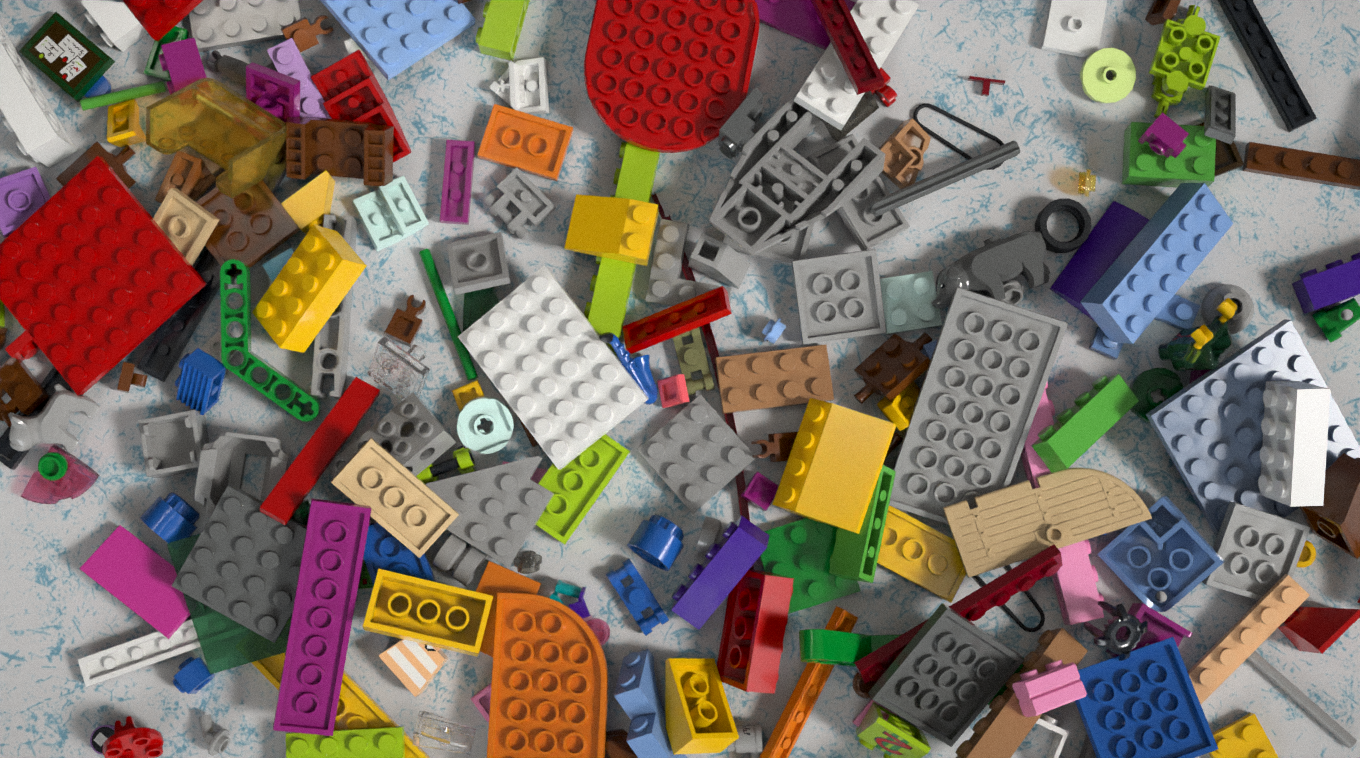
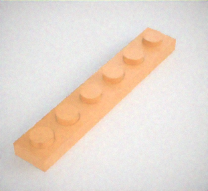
(1246, 636)

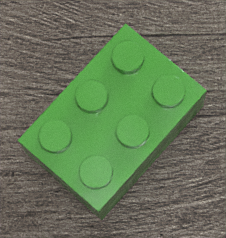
(1147, 168)

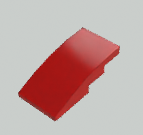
(355, 95)

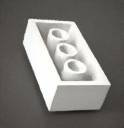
(1294, 443)

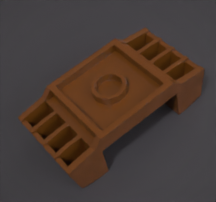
(339, 148)

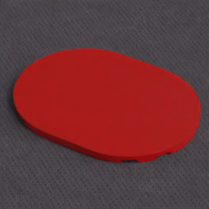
(669, 68)

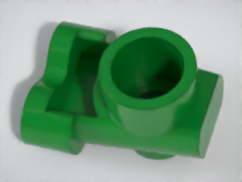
(1332, 322)

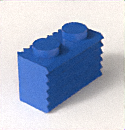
(200, 380)

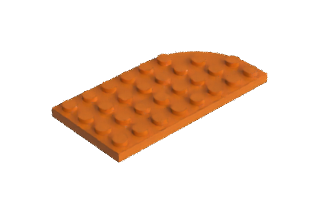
(546, 682)

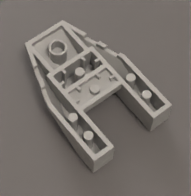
(779, 191)

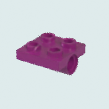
(273, 91)

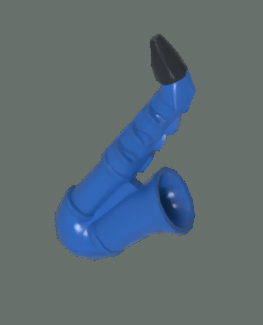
(637, 367)

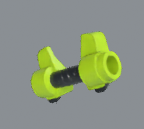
(461, 460)

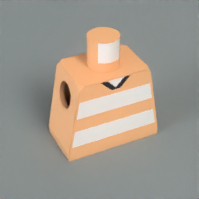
(414, 663)

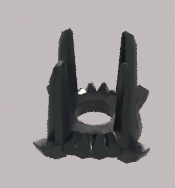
(1108, 637)

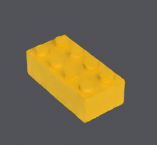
(308, 289)
(427, 612)

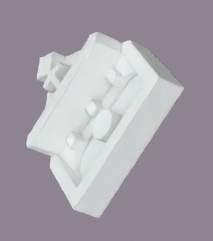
(525, 86)

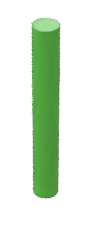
(123, 95)

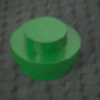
(53, 466)

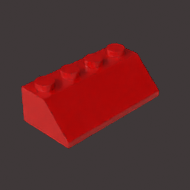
(754, 631)

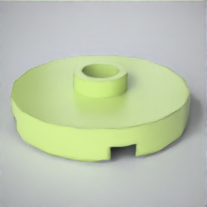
(1094, 75)

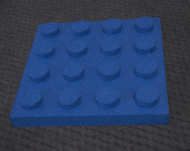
(1144, 706)

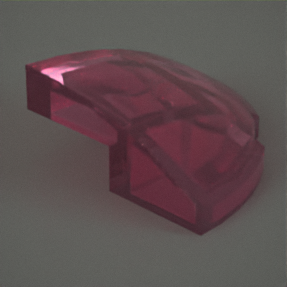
(73, 484)

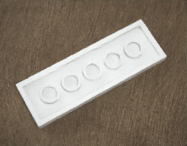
(828, 88)

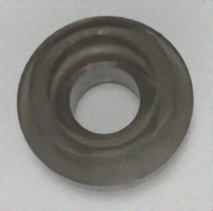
(528, 562)

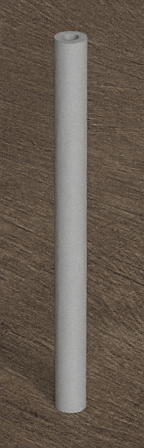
(1299, 697)

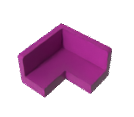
(1158, 627)

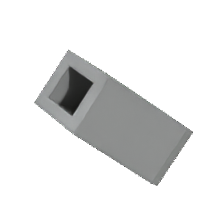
(718, 261)

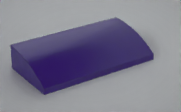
(1098, 252)

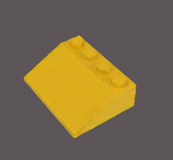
(834, 465)

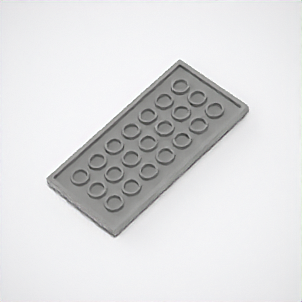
(974, 404)

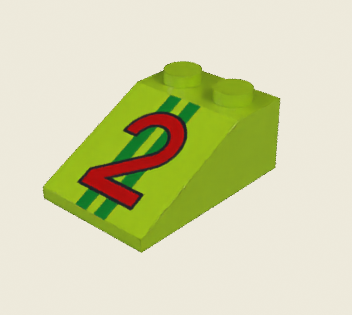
(892, 736)

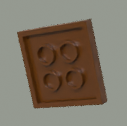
(247, 225)

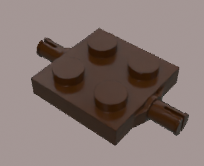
(115, 162)
(892, 367)

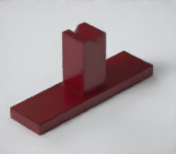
(986, 83)

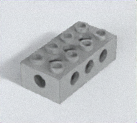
(407, 433)

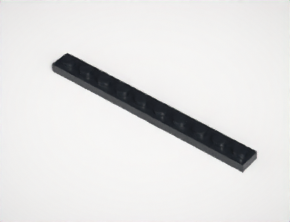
(178, 328)

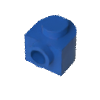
(192, 676)

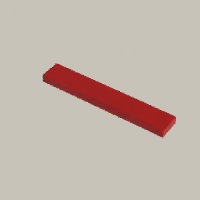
(319, 451)

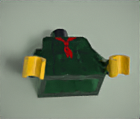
(1201, 346)

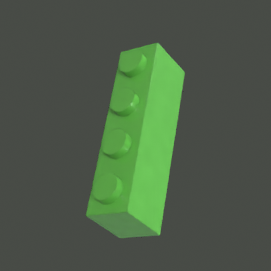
(1084, 423)
(857, 554)

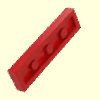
(676, 320)

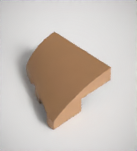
(905, 153)

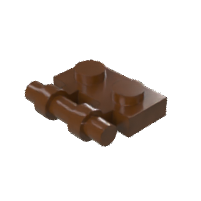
(21, 387)

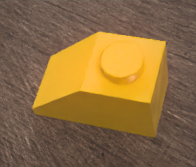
(311, 202)

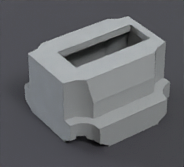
(224, 464)

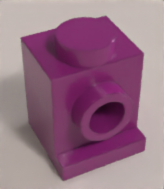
(1165, 137)

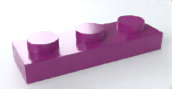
(457, 182)

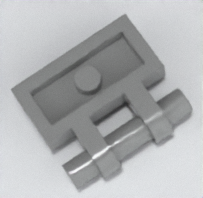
(527, 199)

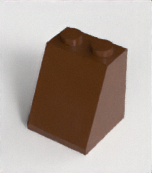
(1340, 515)

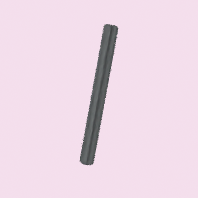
(944, 178)

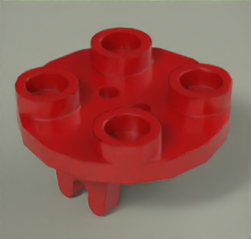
(133, 741)

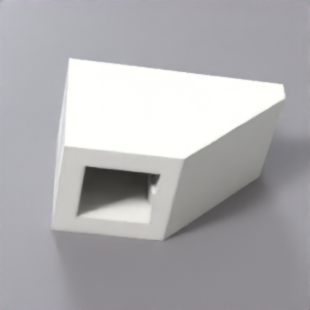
(117, 22)

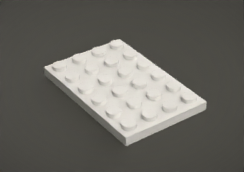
(552, 367)

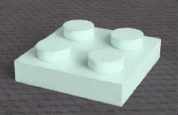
(909, 304)

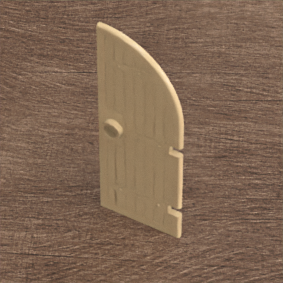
(1025, 521)

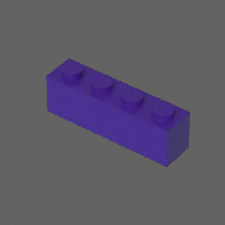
(1329, 286)
(719, 572)

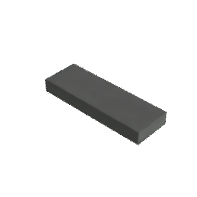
(1220, 114)

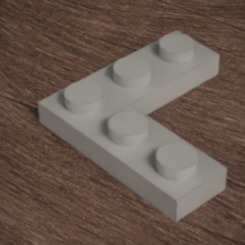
(664, 280)

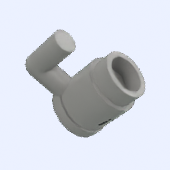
(749, 740)

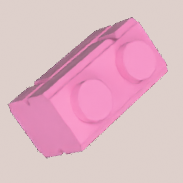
(1049, 688)

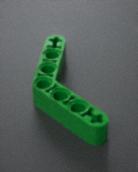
(243, 344)
(838, 647)

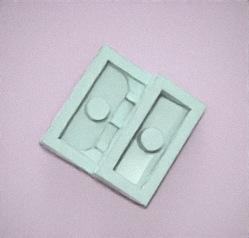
(390, 213)

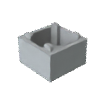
(173, 443)

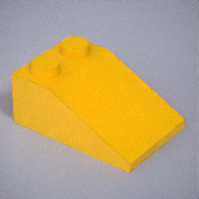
(612, 228)
(697, 707)

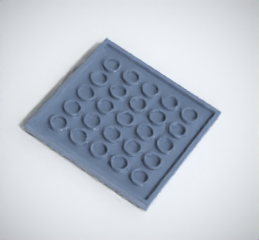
(1217, 421)

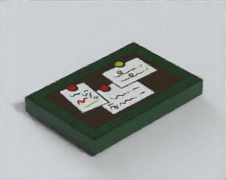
(66, 56)

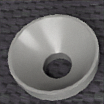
(1217, 296)

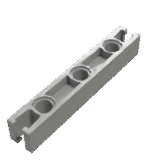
(334, 335)

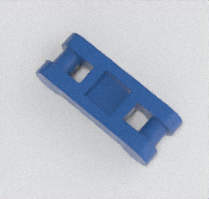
(637, 597)

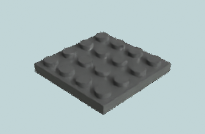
(245, 564)
(946, 675)

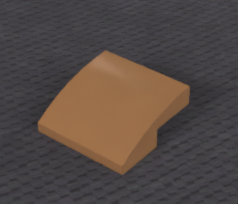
(187, 175)

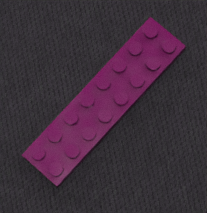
(322, 617)

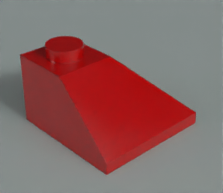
(1317, 627)

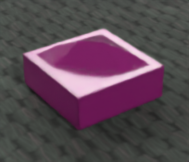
(760, 491)

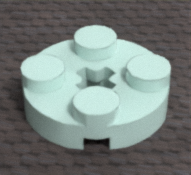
(500, 430)

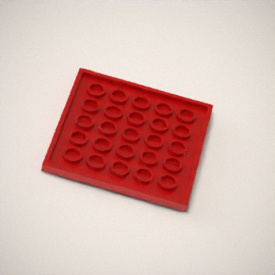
(92, 275)

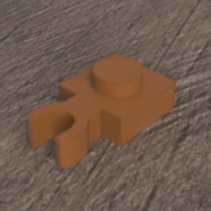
(305, 33)

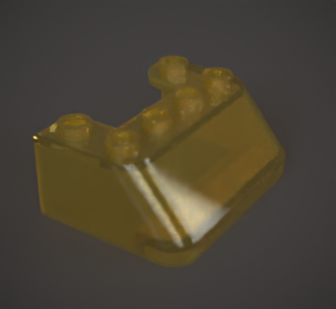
(221, 128)

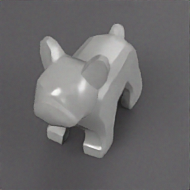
(52, 422)

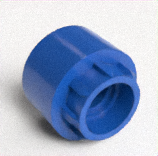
(171, 518)
(657, 542)

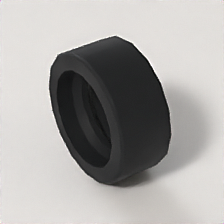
(1077, 211)

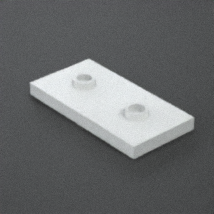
(1074, 26)

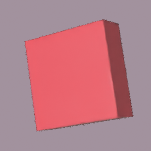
(673, 391)

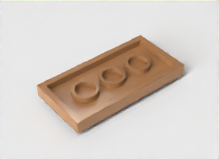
(774, 379)

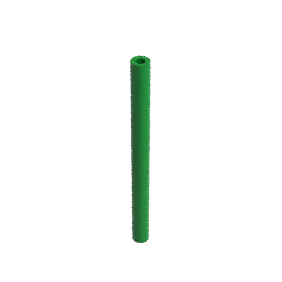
(448, 314)

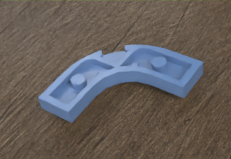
(1177, 313)

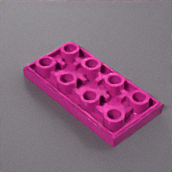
(138, 580)

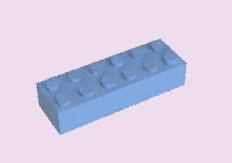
(1157, 262)

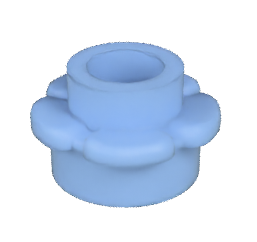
(773, 330)

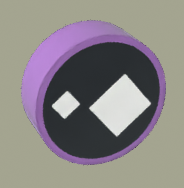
(99, 736)

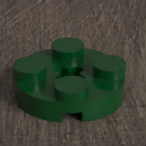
(1149, 382)

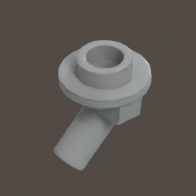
(216, 741)

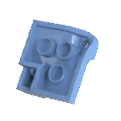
(1161, 556)

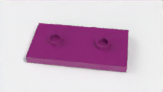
(796, 19)

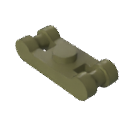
(693, 359)

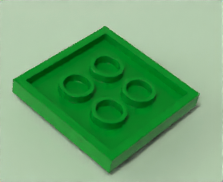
(804, 553)

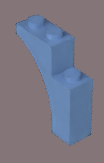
(640, 700)

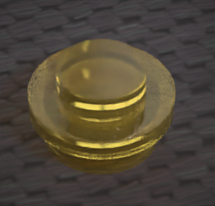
(1086, 182)

